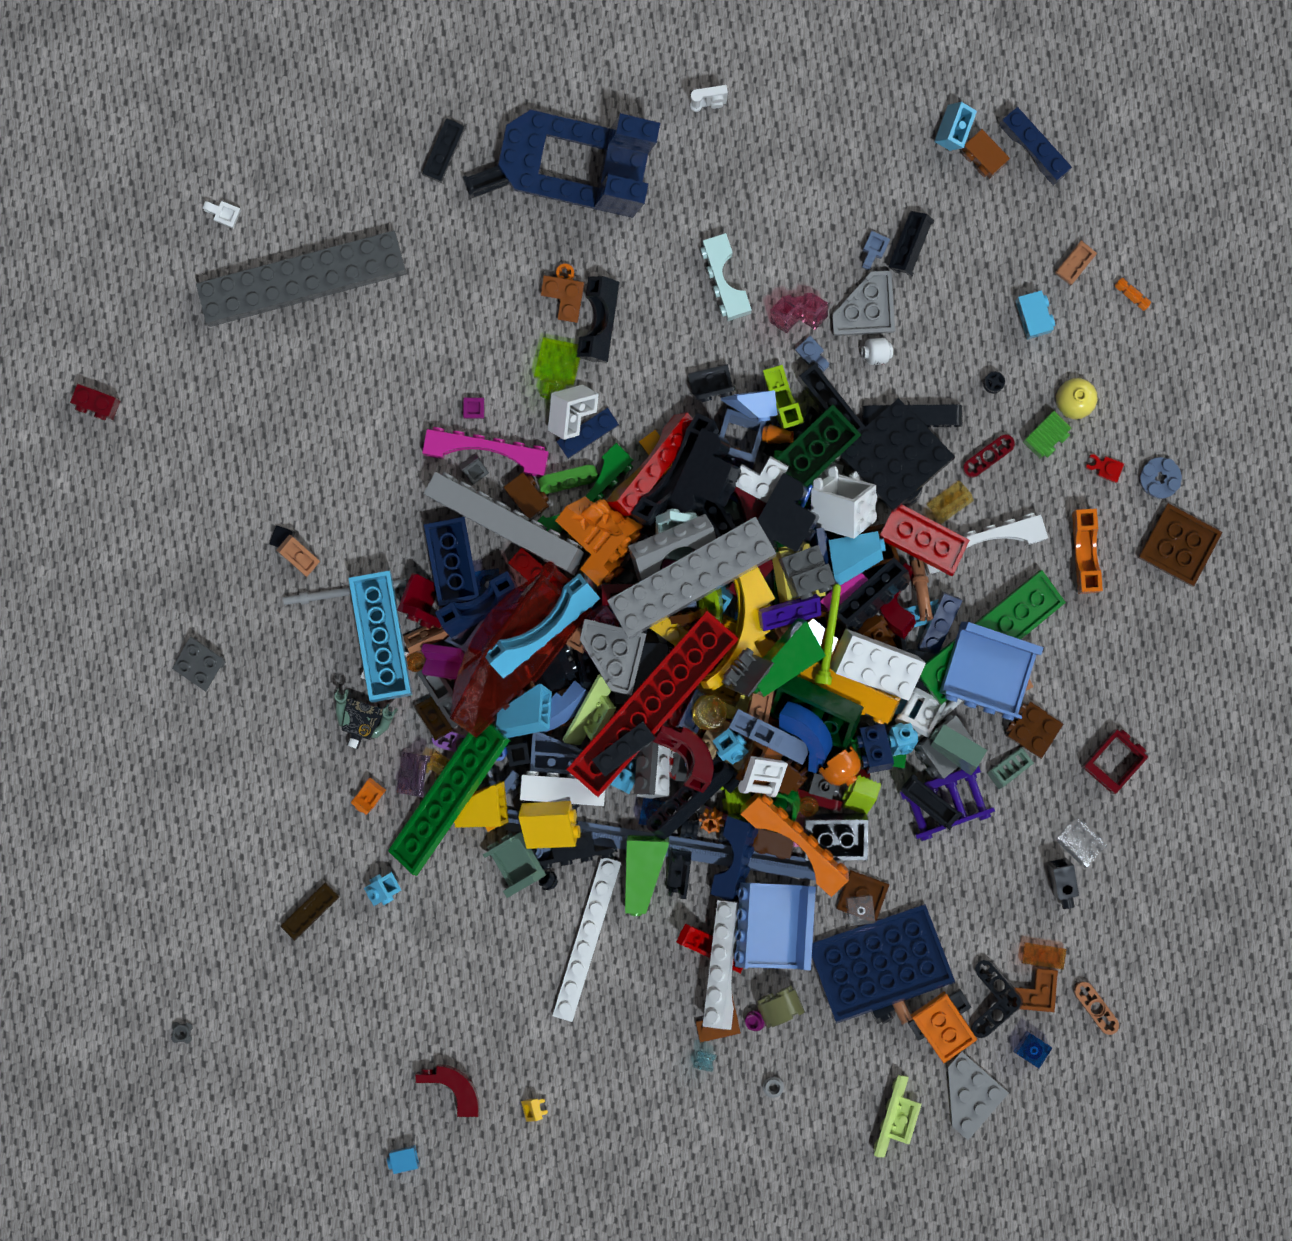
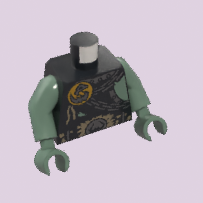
(361, 719)

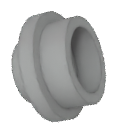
(773, 1094)

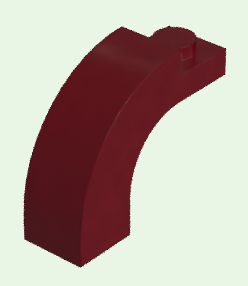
(899, 619)
(694, 753)
(458, 1082)

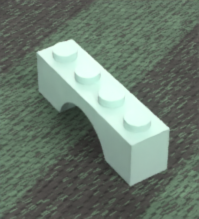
(734, 302)

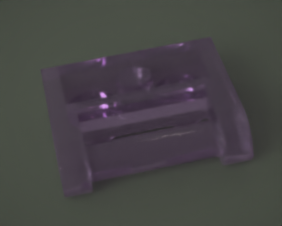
(412, 774)

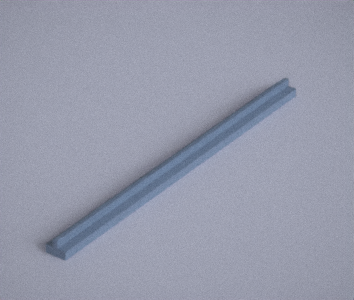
(701, 850)

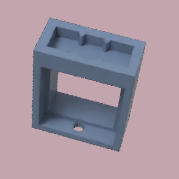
(736, 456)

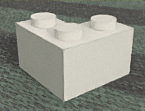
(567, 409)

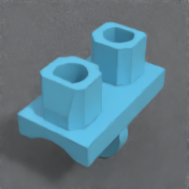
(626, 778)

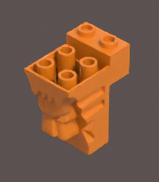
(602, 534)

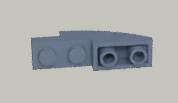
(769, 736)

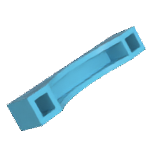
(511, 652)

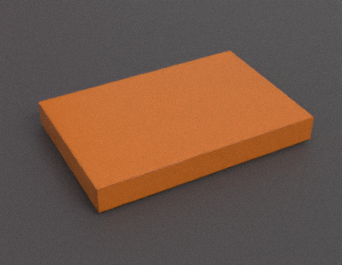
(943, 1027)

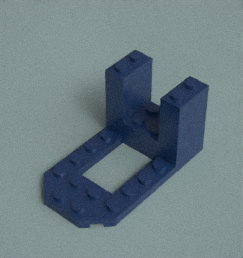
(622, 169)

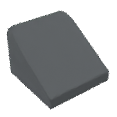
(473, 469)

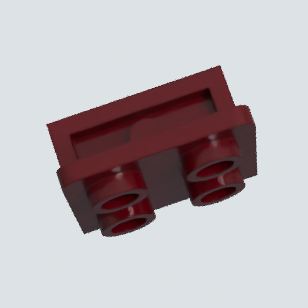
(418, 601)

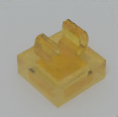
(437, 763)

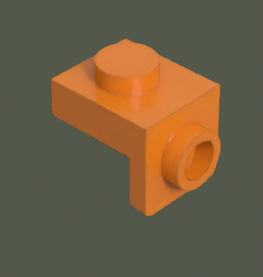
(368, 796)

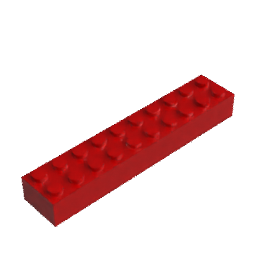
(658, 695)

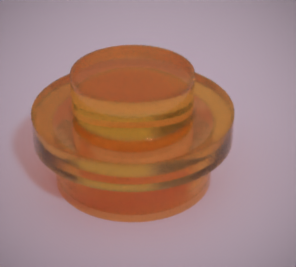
(415, 661)
(808, 806)

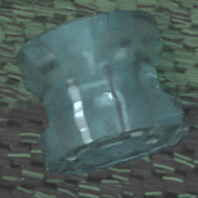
(705, 1060)

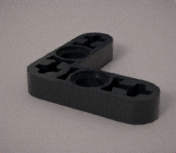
(1002, 1004)

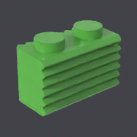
(1047, 435)

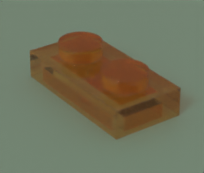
(1043, 955)

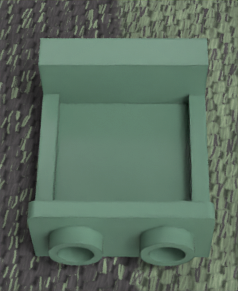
(515, 862)

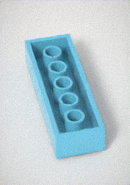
(380, 636)

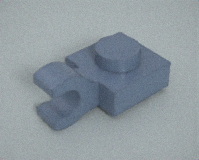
(874, 247)
(811, 352)

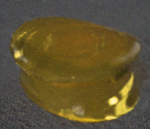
(709, 712)

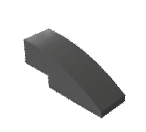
(440, 692)

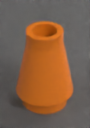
(776, 435)

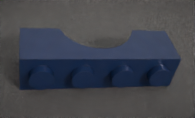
(1025, 133)
(461, 616)
(741, 837)

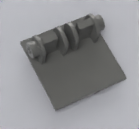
(198, 663)
(748, 674)

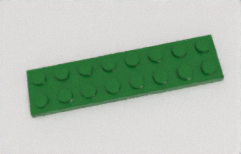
(1012, 616)
(447, 798)

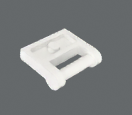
(709, 96)
(927, 714)
(763, 770)

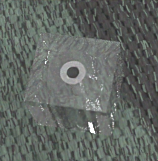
(860, 910)

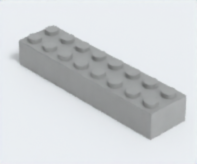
(509, 525)
(692, 578)

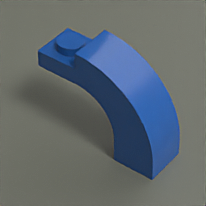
(810, 729)

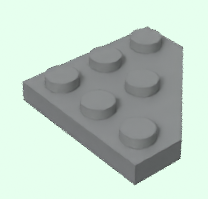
(867, 308)
(613, 654)
(971, 1095)

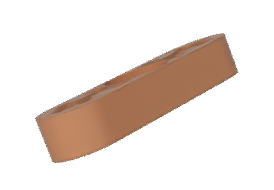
(1110, 1017)

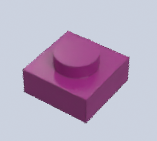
(474, 408)

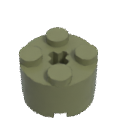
(780, 1008)

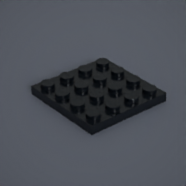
(897, 454)

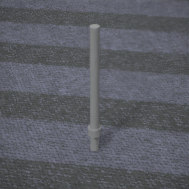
(305, 597)

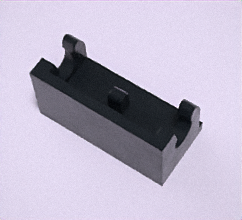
(679, 873)

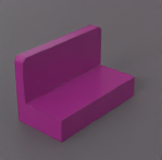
(442, 661)

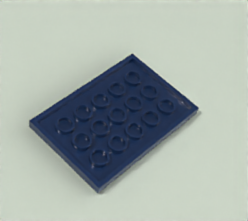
(881, 963)

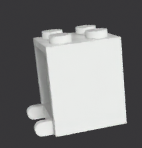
(843, 504)

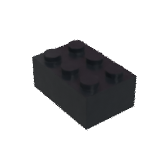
(840, 833)

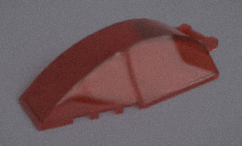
(478, 686)

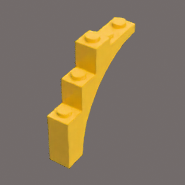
(752, 595)

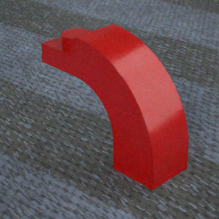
(699, 941)

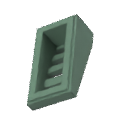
(995, 776)

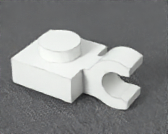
(224, 213)

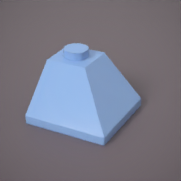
(754, 404)

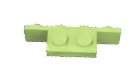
(592, 715)
(899, 1119)

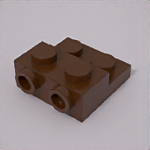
(1034, 730)

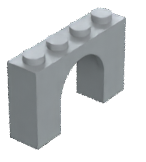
(650, 552)

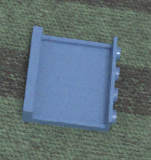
(989, 670)
(775, 926)

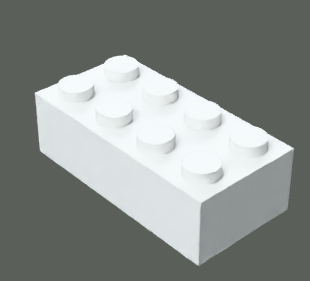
(877, 664)
(557, 789)

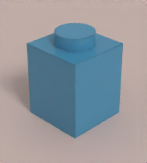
(403, 1159)

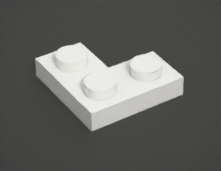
(761, 484)

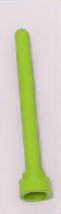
(824, 675)

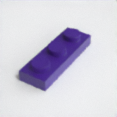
(788, 612)

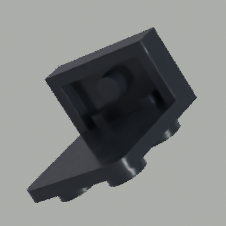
(710, 383)
(559, 673)

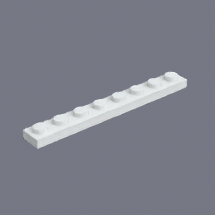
(586, 939)

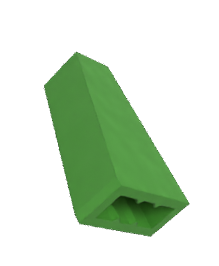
(643, 867)

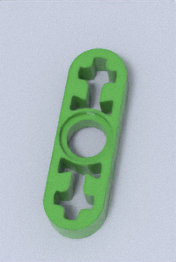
(558, 481)

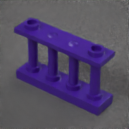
(950, 782)

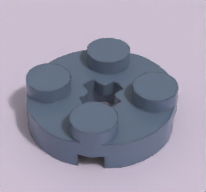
(1155, 488)

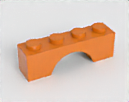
(1085, 544)

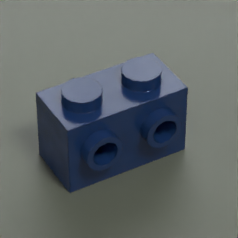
(875, 748)

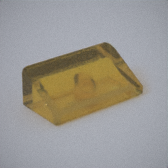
(950, 502)

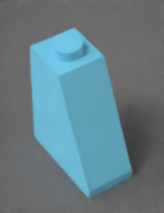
(855, 555)
(526, 714)

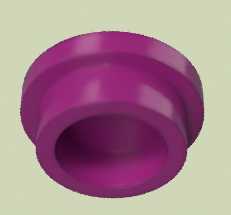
(754, 1021)

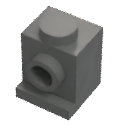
(815, 783)

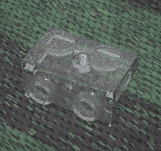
(1081, 842)

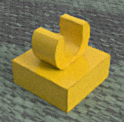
(532, 1109)

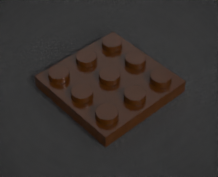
(1180, 545)

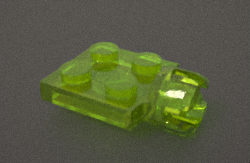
(556, 366)

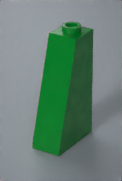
(791, 656)

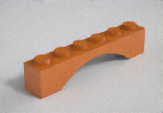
(765, 815)

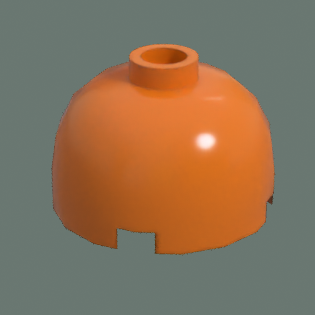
(842, 768)

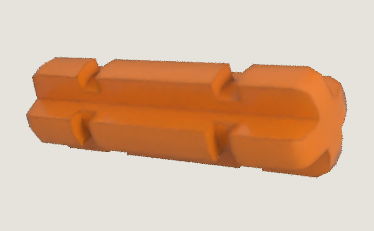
(1133, 294)

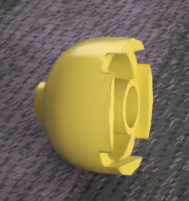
(1076, 398)

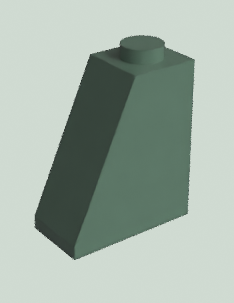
(958, 748)

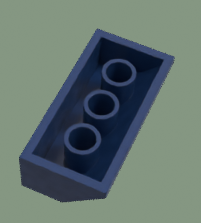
(451, 561)

